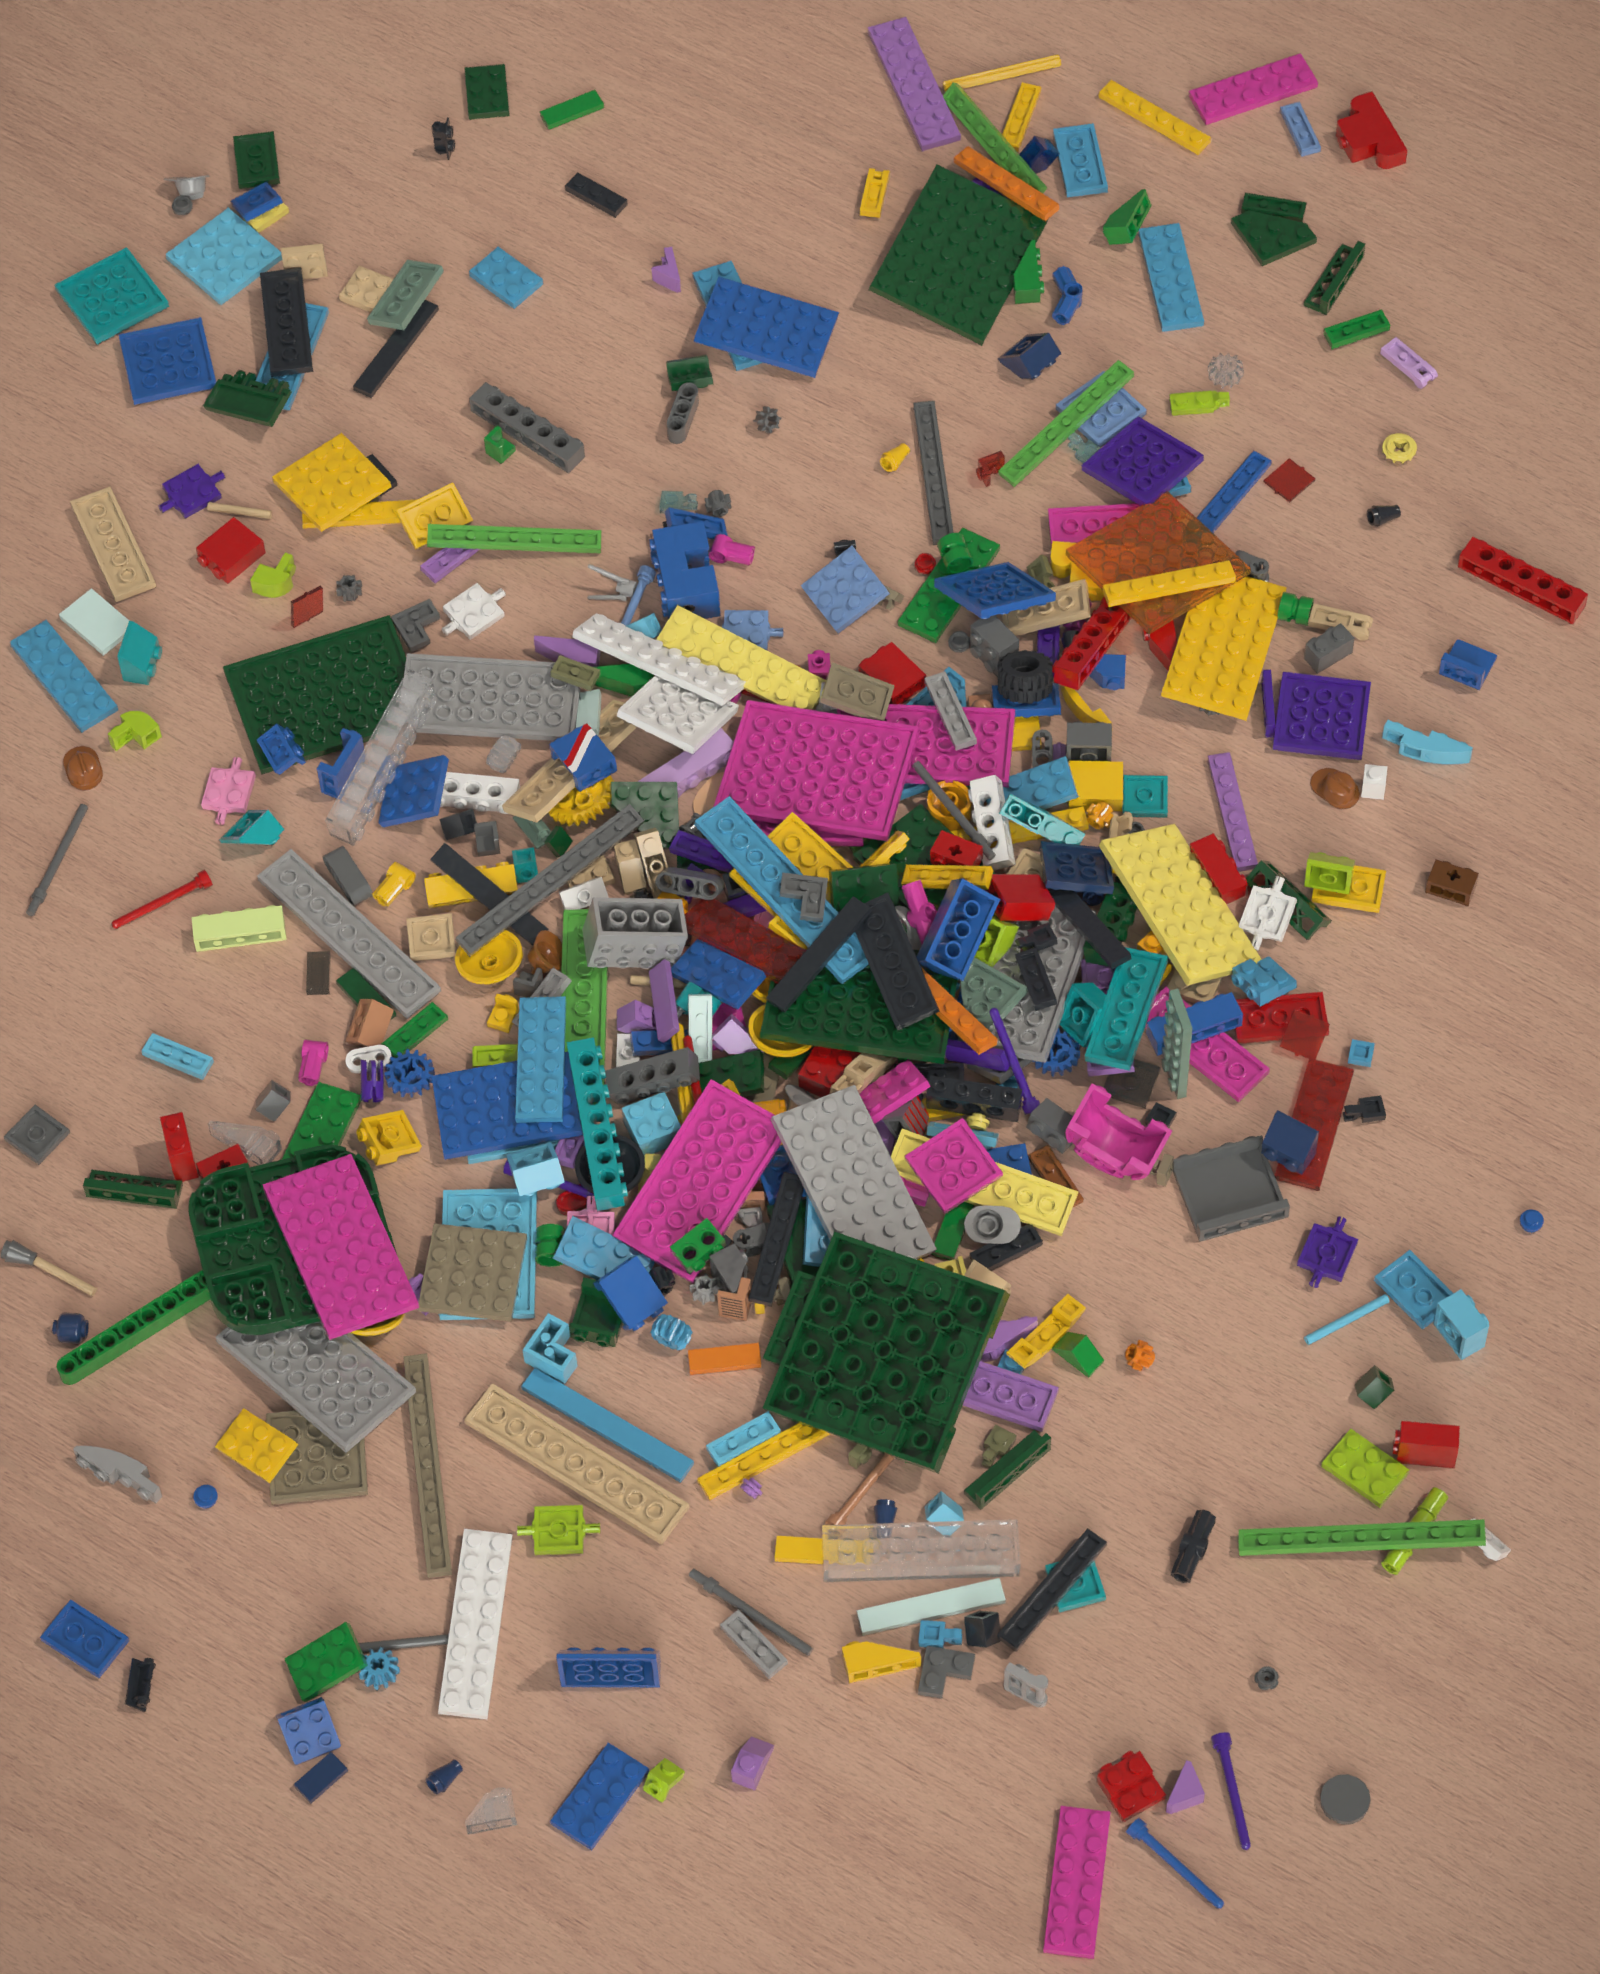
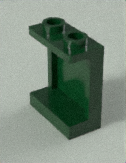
(595, 1317)

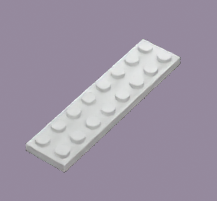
(658, 660)
(475, 1624)

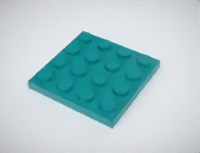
(111, 295)

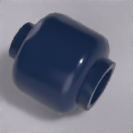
(71, 1328)

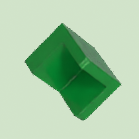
(497, 446)

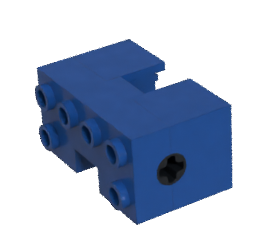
(685, 570)

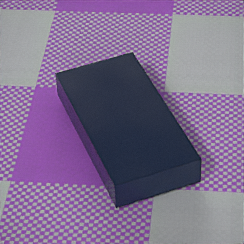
(320, 1777)

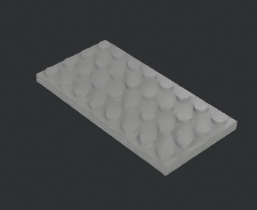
(496, 697)
(1032, 1030)
(851, 1174)
(329, 1382)

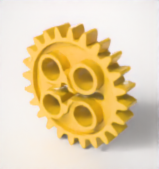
(583, 805)

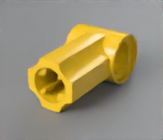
(397, 879)

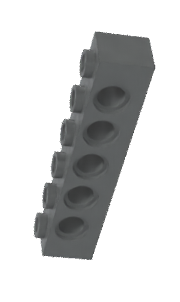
(527, 427)

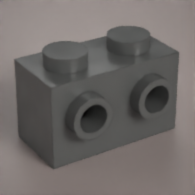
(1329, 648)
(1050, 1124)

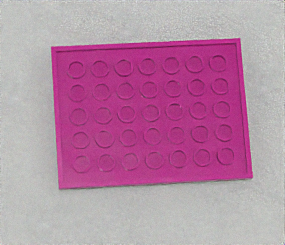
(821, 766)

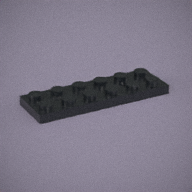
(286, 322)
(895, 964)

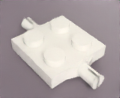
(473, 611)
(1267, 913)

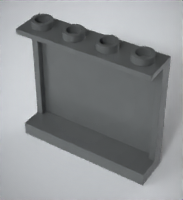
(1229, 1188)

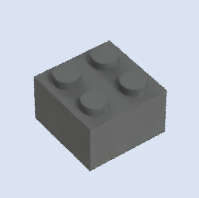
(991, 642)
(1089, 741)

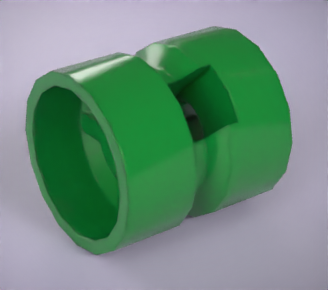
(955, 553)
(1295, 608)
(548, 1238)

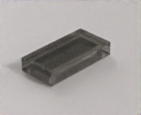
(318, 973)

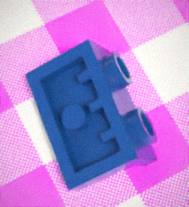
(281, 748)

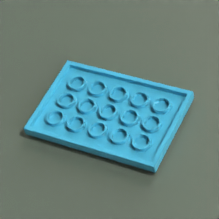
(503, 1212)

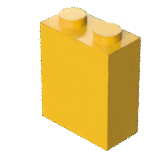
(1097, 783)

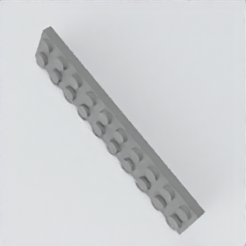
(349, 933)

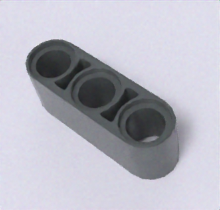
(682, 413)
(347, 875)
(680, 886)

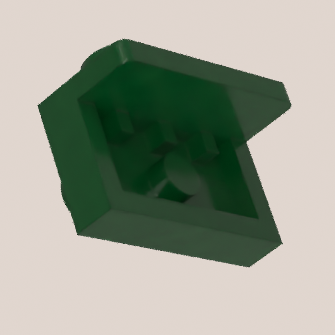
(689, 370)

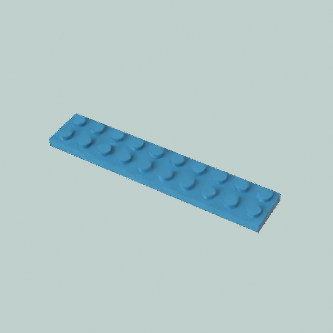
(762, 867)

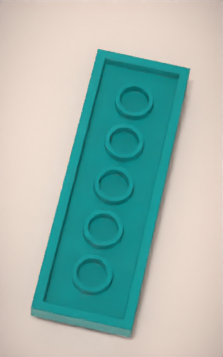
(1126, 1010)

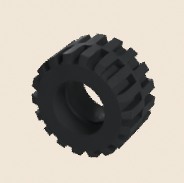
(1025, 676)

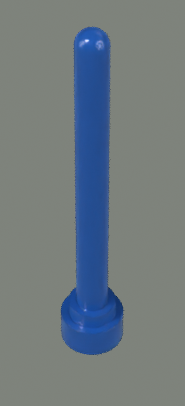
(1139, 1831)

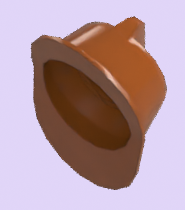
(83, 768)
(1335, 788)
(545, 952)

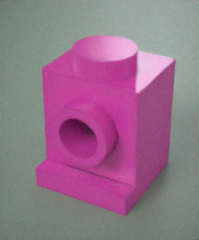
(819, 663)

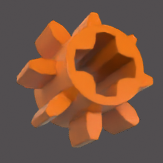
(1140, 1355)

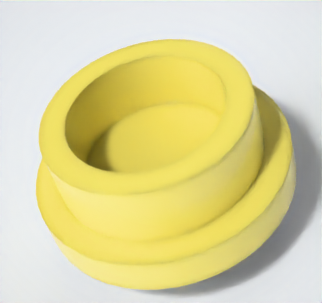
(977, 1121)

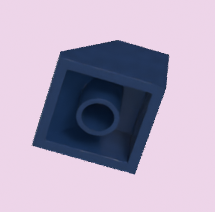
(1031, 355)
(1290, 1143)

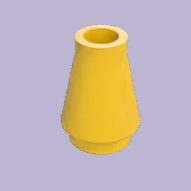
(893, 458)

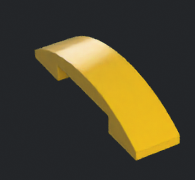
(1081, 709)
(1048, 1333)

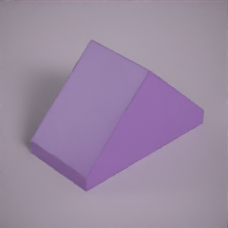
(1187, 1790)

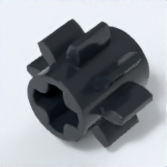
(663, 1279)

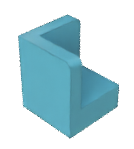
(647, 625)
(943, 1509)

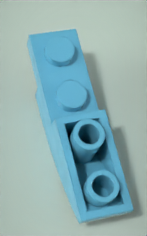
(1433, 749)

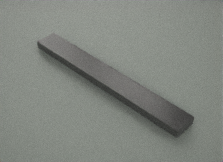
(933, 470)

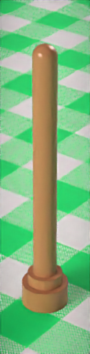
(840, 1517)

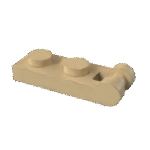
(1326, 617)

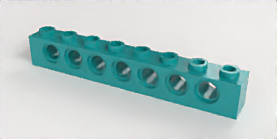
(613, 1193)

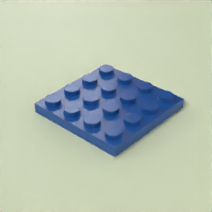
(167, 361)
(995, 590)

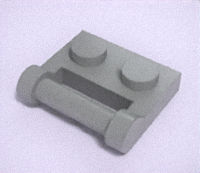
(1019, 1682)

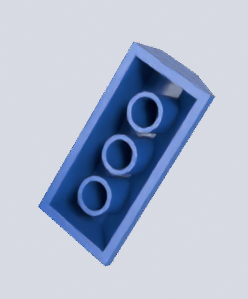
(957, 929)

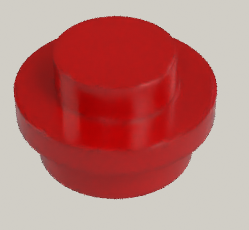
(925, 563)

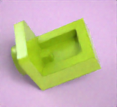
(662, 1779)

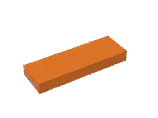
(724, 1358)

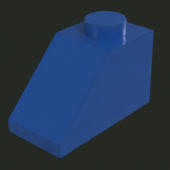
(1110, 672)

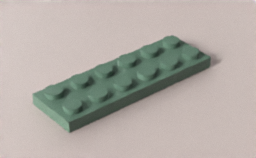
(1177, 1044)

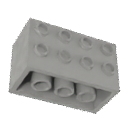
(634, 932)

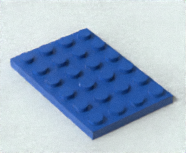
(766, 327)
(480, 1108)

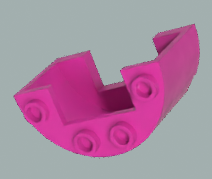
(1114, 1140)

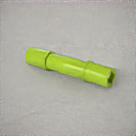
(1425, 1513)

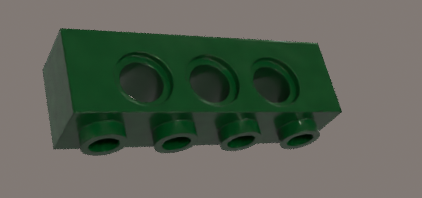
(1117, 915)

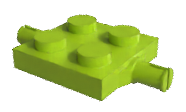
(558, 1529)

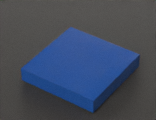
(256, 201)

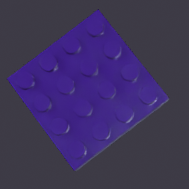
(1142, 462)
(1321, 715)

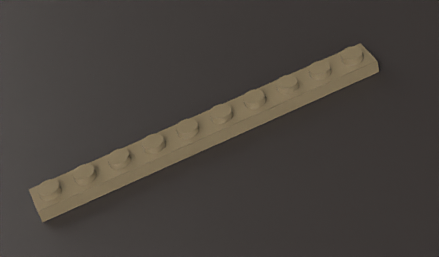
(428, 1467)

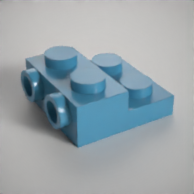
(1262, 980)

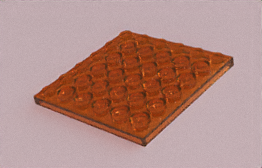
(1154, 542)

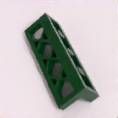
(1337, 281)
(1303, 903)
(132, 1192)
(1008, 1469)

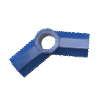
(1071, 295)

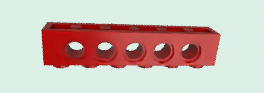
(1522, 580)
(1090, 645)

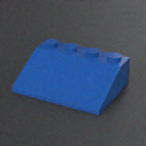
(609, 1667)

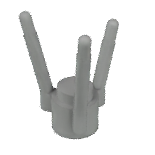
(624, 586)

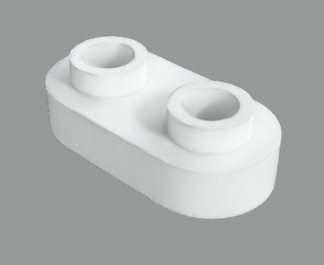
(367, 1054)

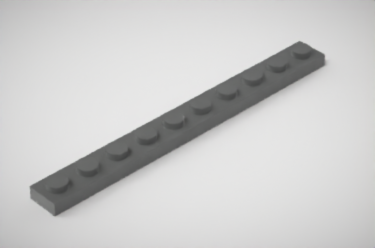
(549, 880)

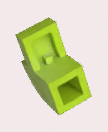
(274, 582)
(134, 726)

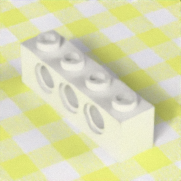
(483, 786)
(980, 791)

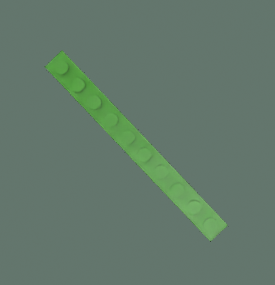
(1362, 1537)

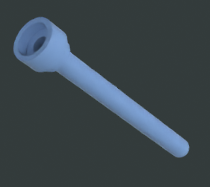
(645, 577)

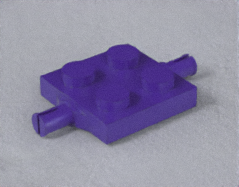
(191, 491)
(1327, 1252)

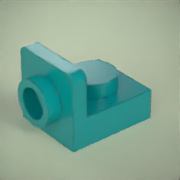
(524, 864)

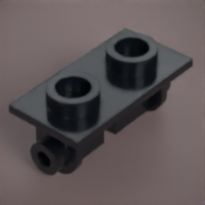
(443, 137)
(139, 1683)

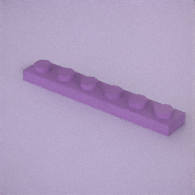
(1232, 811)

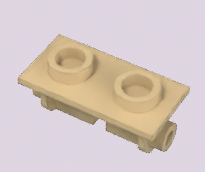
(1120, 824)

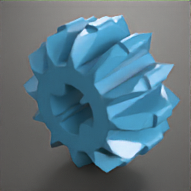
(671, 1332)
(379, 1676)

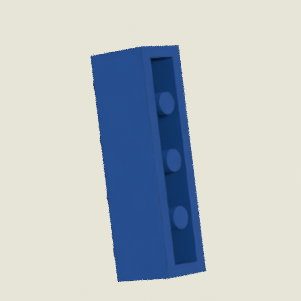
(1206, 1018)

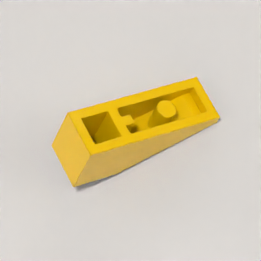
(872, 1660)

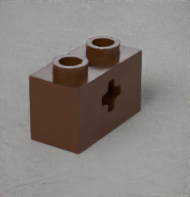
(1452, 882)

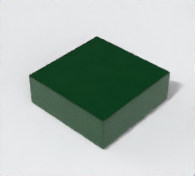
(558, 841)

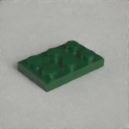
(486, 91)
(256, 159)
(863, 883)
(743, 1069)

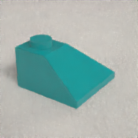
(254, 828)
(1082, 1011)

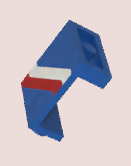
(584, 756)

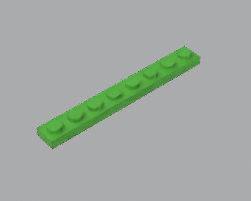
(990, 137)
(1066, 423)
(514, 538)

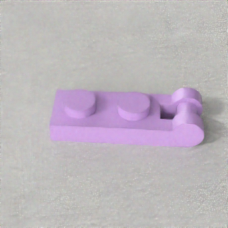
(1409, 362)

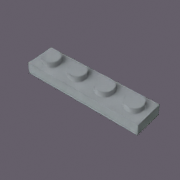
(950, 711)

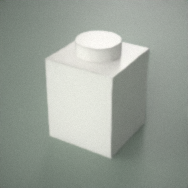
(1374, 781)

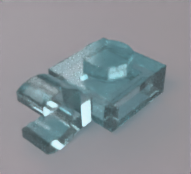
(1083, 450)
(677, 500)

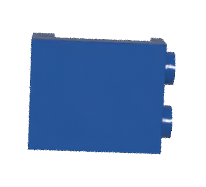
(334, 777)
(632, 1293)

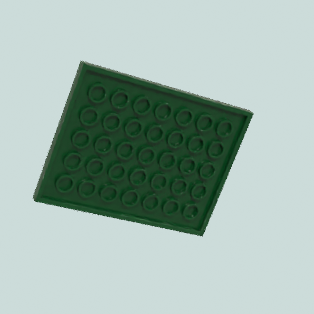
(957, 254)
(319, 687)
(856, 1019)

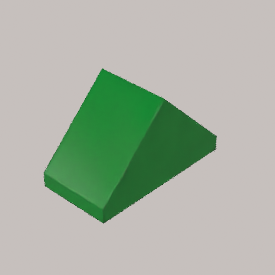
(1079, 1352)

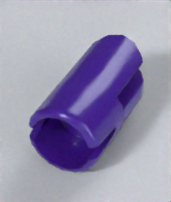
(372, 1089)

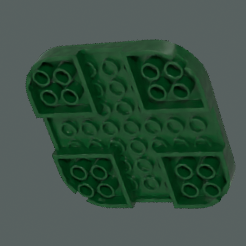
(243, 1250)

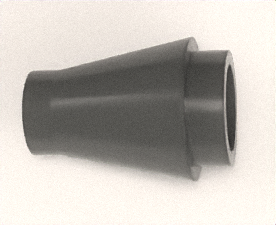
(17, 1253)

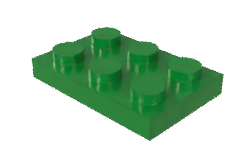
(326, 1662)

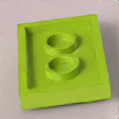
(1365, 1468)

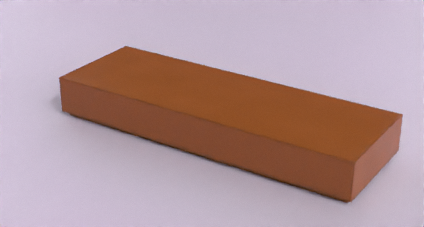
(1050, 1169)

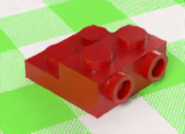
(1130, 1785)

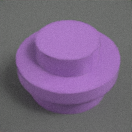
(751, 1487)

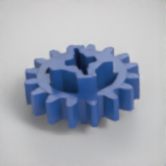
(1066, 1055)
(408, 1066)

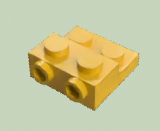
(387, 1137)

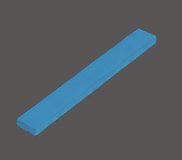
(608, 1425)

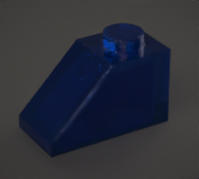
(1039, 154)

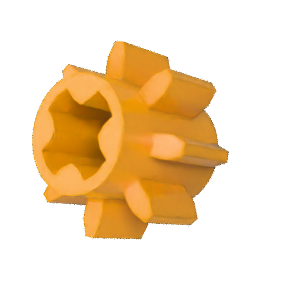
(1099, 815)

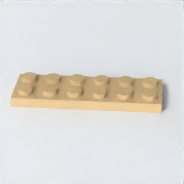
(113, 544)

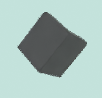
(487, 838)
(527, 983)
(273, 1100)

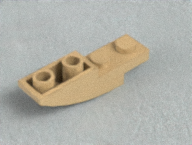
(863, 1071)

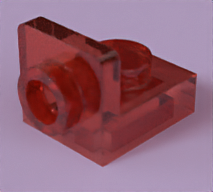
(989, 465)

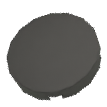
(1345, 1799)

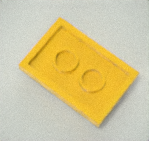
(438, 507)
(1364, 892)
(256, 1445)

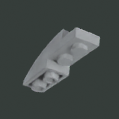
(115, 1466)

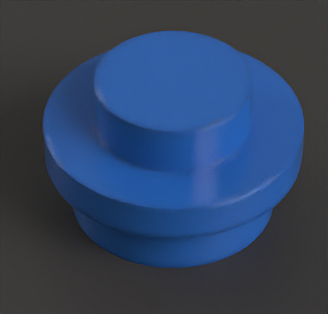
(1531, 1220)
(205, 1496)

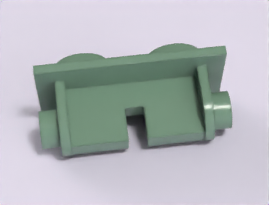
(534, 831)

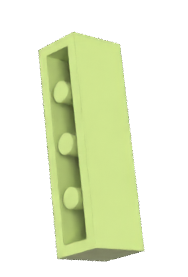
(239, 928)

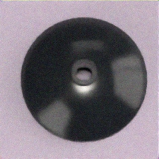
(631, 1158)

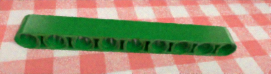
(136, 1322)

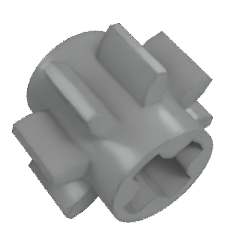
(704, 1289)

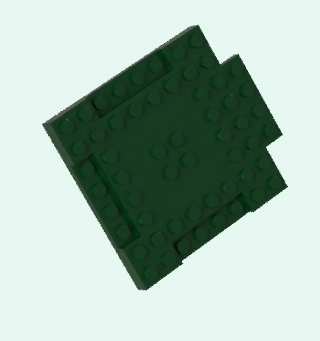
(881, 1349)

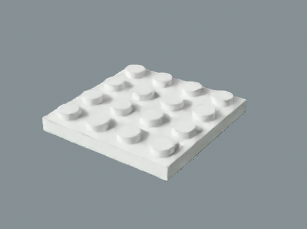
(676, 714)

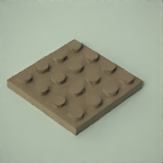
(472, 1272)
(317, 1465)

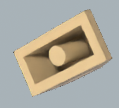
(629, 866)

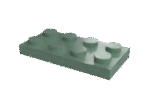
(405, 294)

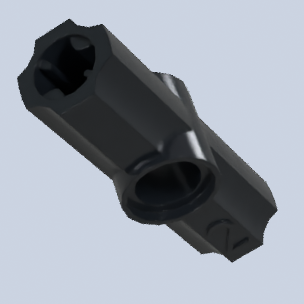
(1193, 1546)

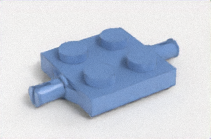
(751, 626)

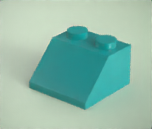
(138, 654)

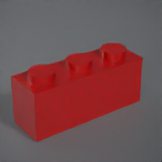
(1220, 868)

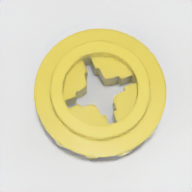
(1399, 440)

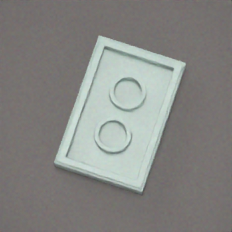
(96, 621)

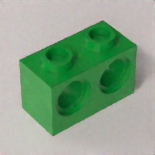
(694, 1242)

